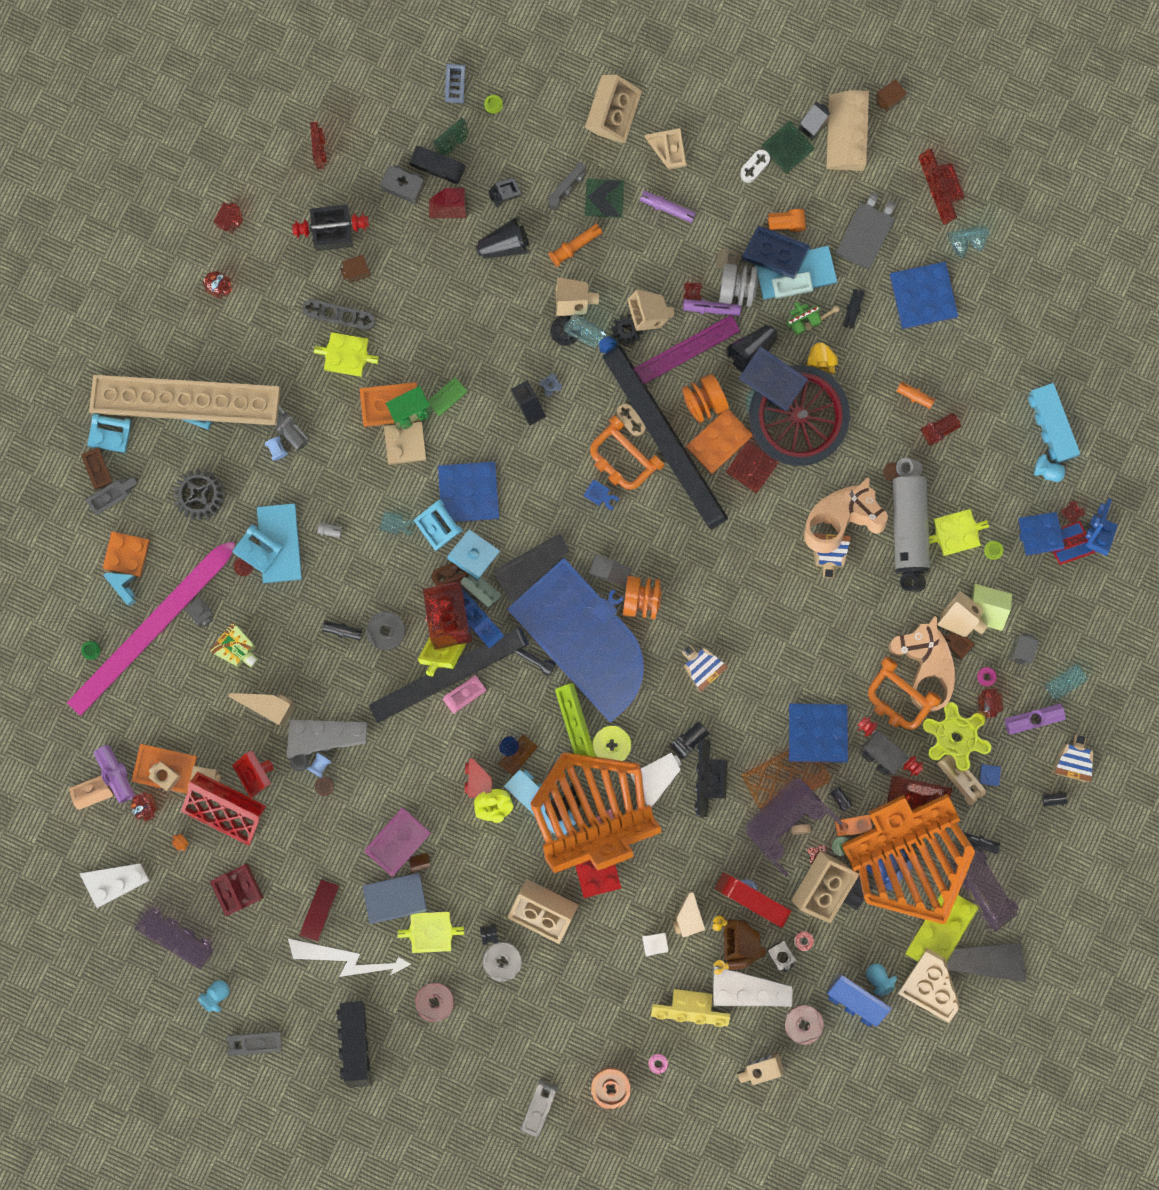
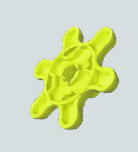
(965, 728)

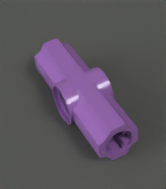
(1023, 721)
(114, 774)

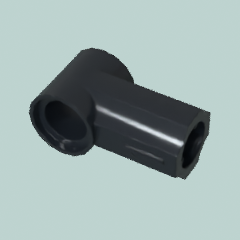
(686, 742)

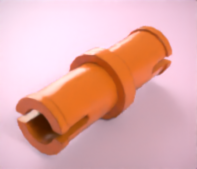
(915, 395)

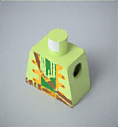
(235, 647)

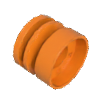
(705, 398)
(642, 597)

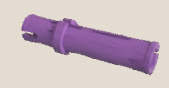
(667, 206)
(711, 307)

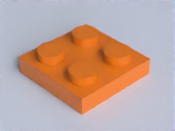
(126, 554)

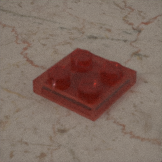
(318, 150)
(752, 467)

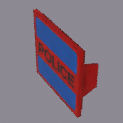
(1074, 544)

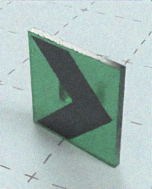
(604, 198)

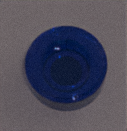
(509, 746)

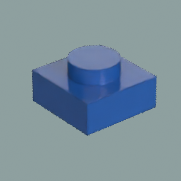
(989, 775)

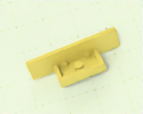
(691, 1007)

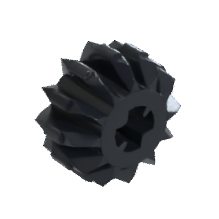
(619, 331)

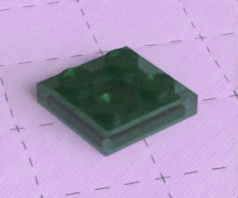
(455, 134)
(788, 147)

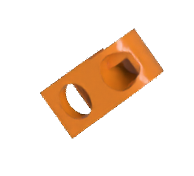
(854, 825)

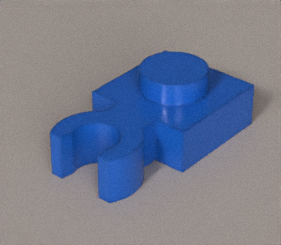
(598, 493)
(605, 609)

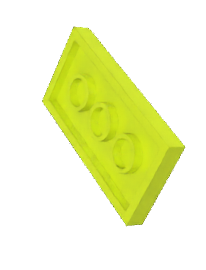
(943, 937)

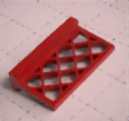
(227, 798)

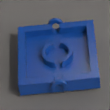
(1041, 533)

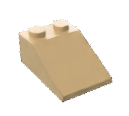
(270, 706)

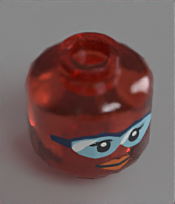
(217, 284)
(144, 806)

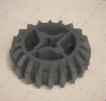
(204, 490)

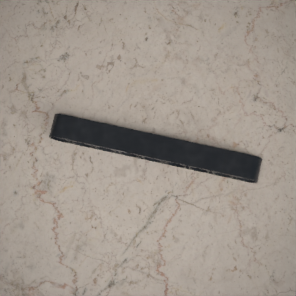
(445, 677)

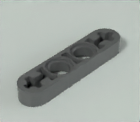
(338, 317)

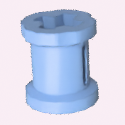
(276, 448)
(319, 765)

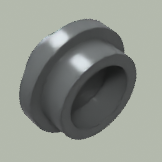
(299, 762)

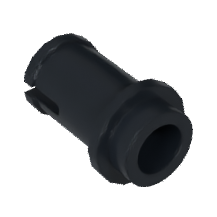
(841, 799)
(1054, 799)

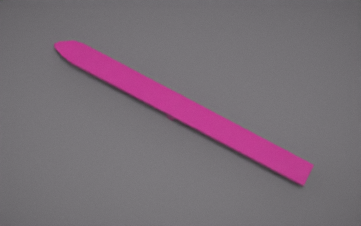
(151, 628)

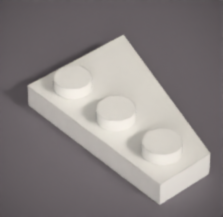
(113, 882)

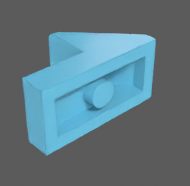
(118, 582)

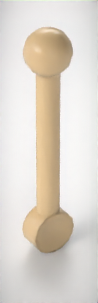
(835, 309)

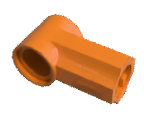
(792, 220)

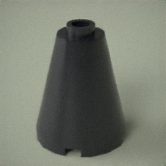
(504, 241)
(747, 346)

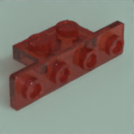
(942, 184)

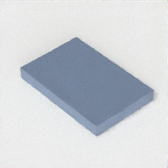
(394, 898)

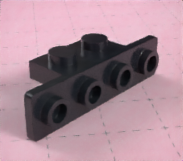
(711, 778)

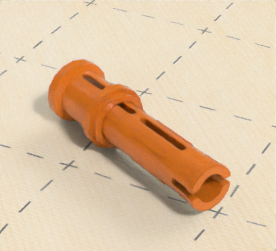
(568, 249)

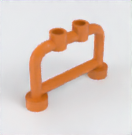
(615, 477)
(883, 708)

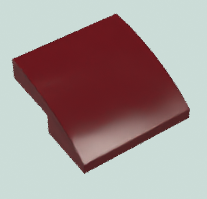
(236, 889)

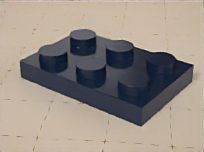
(776, 252)
(773, 379)

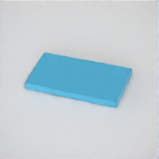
(817, 263)
(280, 525)

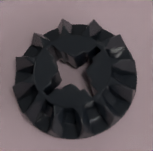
(556, 331)

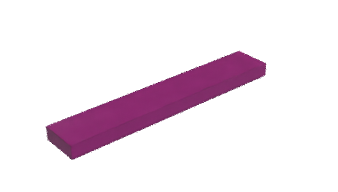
(687, 349)

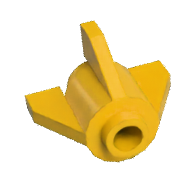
(822, 358)

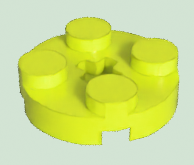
(612, 733)
(485, 806)

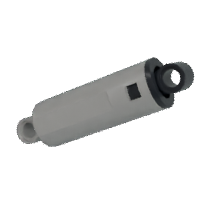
(911, 525)

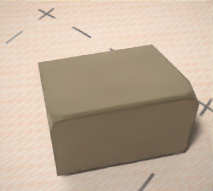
(727, 256)

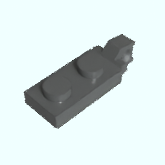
(110, 494)

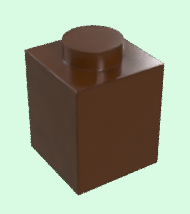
(890, 96)
(355, 269)

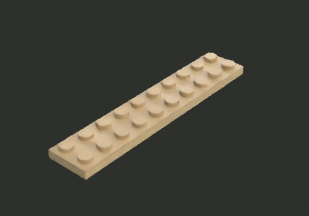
(185, 399)

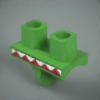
(796, 322)

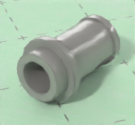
(328, 529)

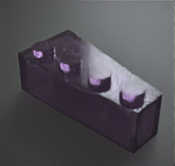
(172, 936)

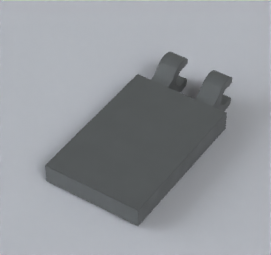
(866, 233)

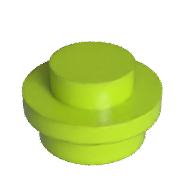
(493, 104)
(993, 550)

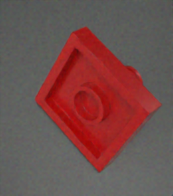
(252, 773)

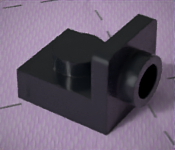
(504, 191)

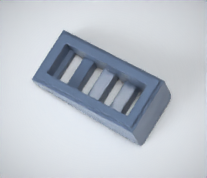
(454, 67)

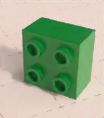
(409, 408)

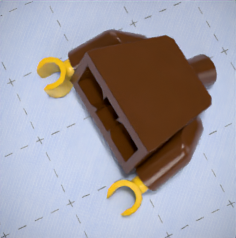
(740, 944)

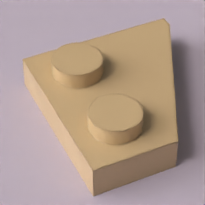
(669, 147)

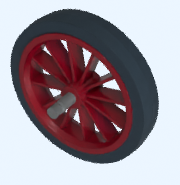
(798, 417)

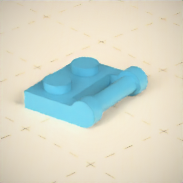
(108, 439)
(433, 529)
(255, 554)

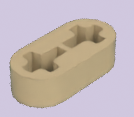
(634, 417)

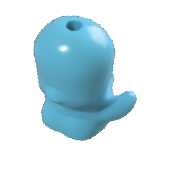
(1050, 471)
(878, 977)
(215, 993)

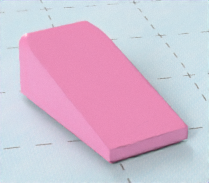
(464, 694)

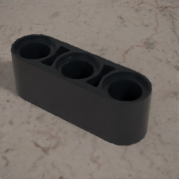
(437, 164)

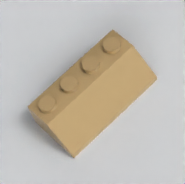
(847, 130)

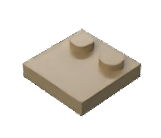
(405, 445)

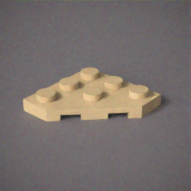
(931, 986)

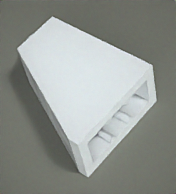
(658, 776)

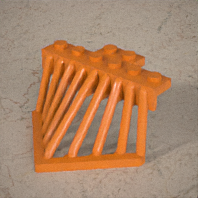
(898, 829)
(601, 842)

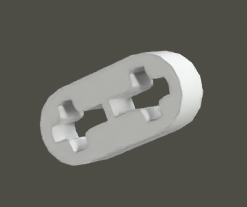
(752, 163)

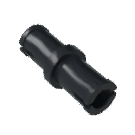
(853, 308)
(342, 630)
(981, 843)

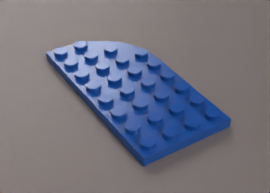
(595, 656)

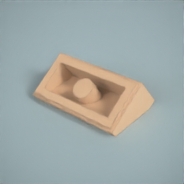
(90, 792)

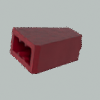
(448, 204)

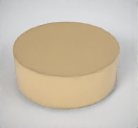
(801, 829)

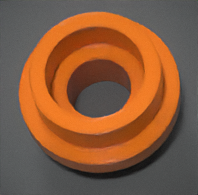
(179, 842)

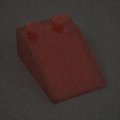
(447, 615)
(916, 792)

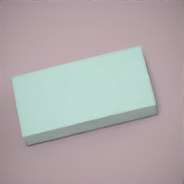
(788, 287)

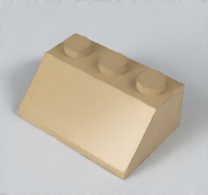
(613, 108)
(825, 887)
(542, 911)
(688, 917)

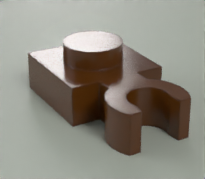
(958, 644)

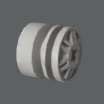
(738, 285)

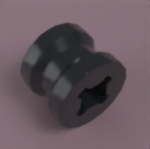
(489, 934)

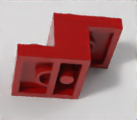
(597, 881)

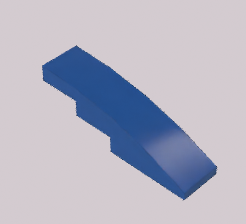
(481, 623)

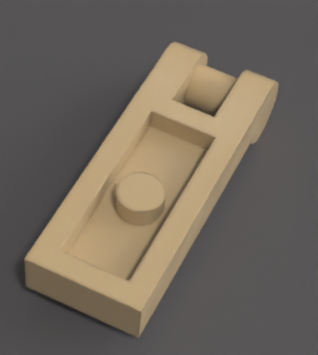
(962, 780)

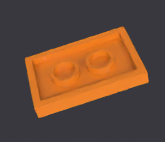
(374, 399)
(719, 441)
(177, 761)

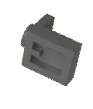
(200, 612)

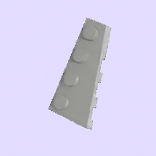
(313, 736)

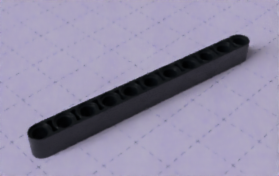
(665, 437)

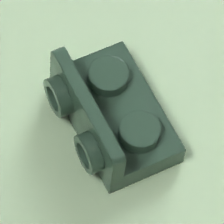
(481, 590)

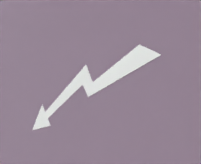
(310, 951)

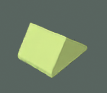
(995, 605)

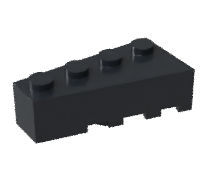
(354, 1044)

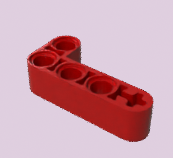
(752, 899)

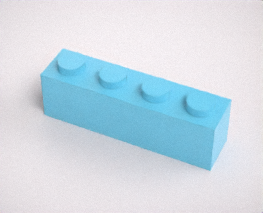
(1053, 423)
(525, 789)

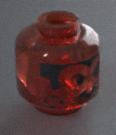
(990, 702)

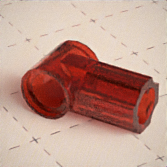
(938, 430)

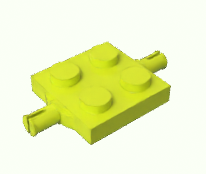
(346, 354)
(957, 532)
(442, 657)
(431, 932)

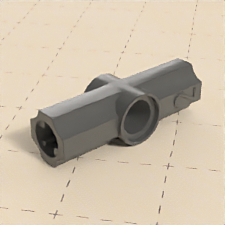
(288, 428)

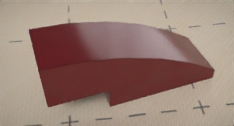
(319, 910)

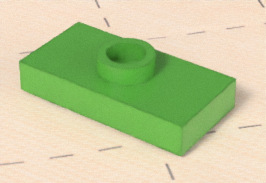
(447, 396)

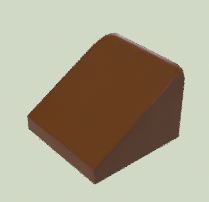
(420, 862)

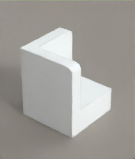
(655, 944)

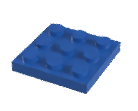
(923, 295)
(469, 491)
(818, 733)

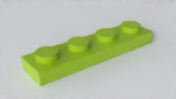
(574, 720)

